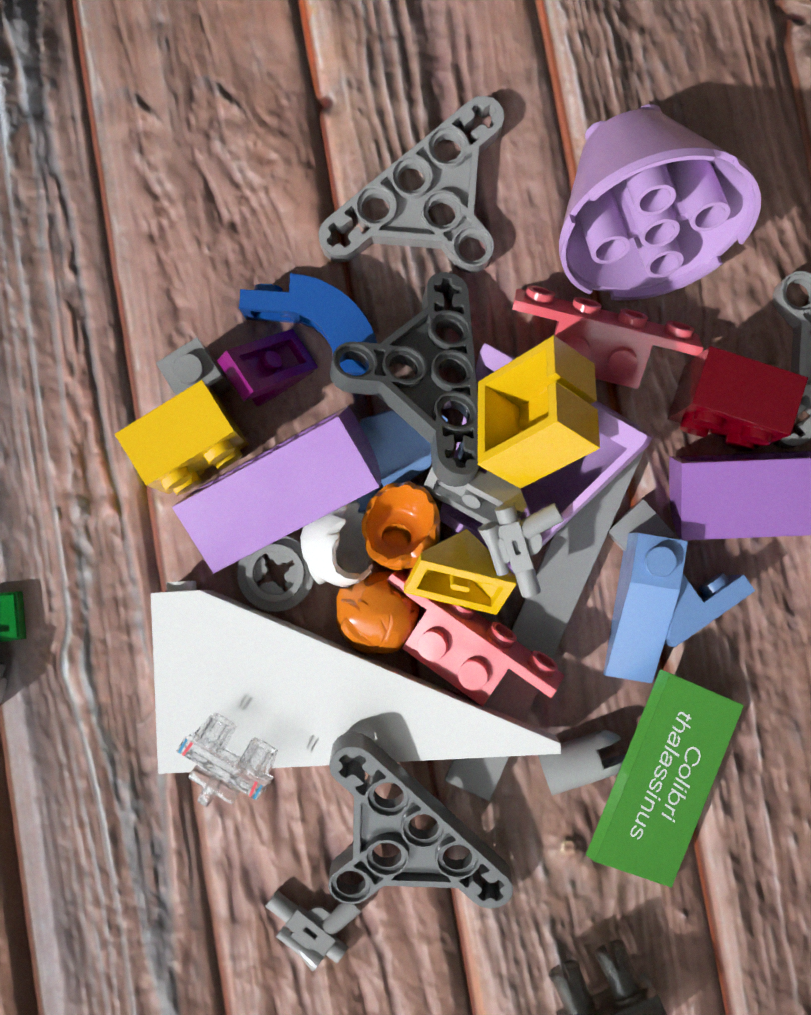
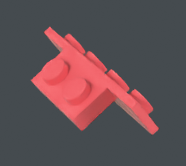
(612, 341)
(473, 650)

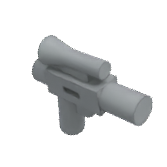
(517, 541)
(313, 930)

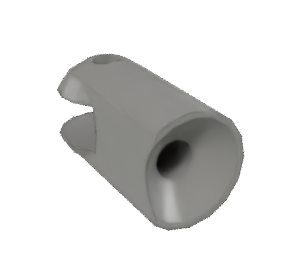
(580, 762)

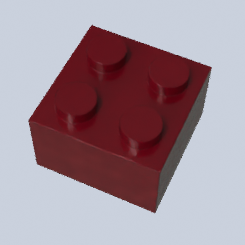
(737, 399)

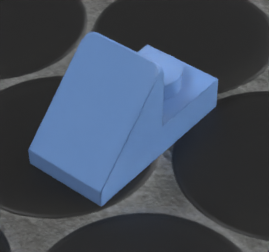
(697, 611)

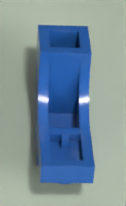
(312, 305)

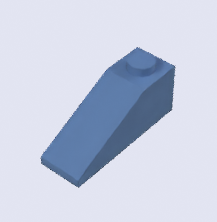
(644, 605)

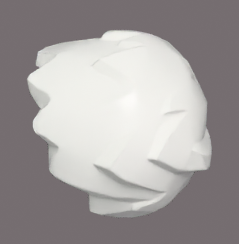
(337, 547)

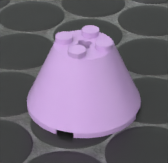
(653, 207)

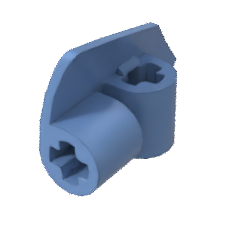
(398, 450)

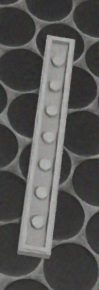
(545, 617)

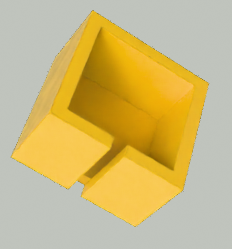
(537, 413)
(182, 440)

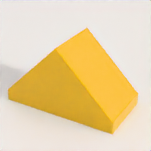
(460, 574)

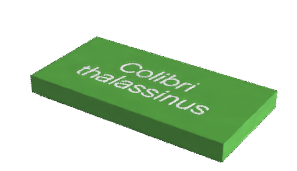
(664, 779)

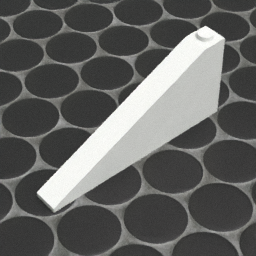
(304, 691)

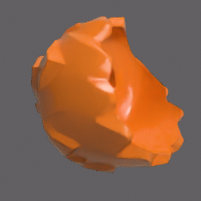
(400, 525)
(375, 615)

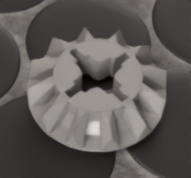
(271, 595)

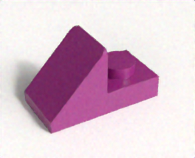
(267, 366)

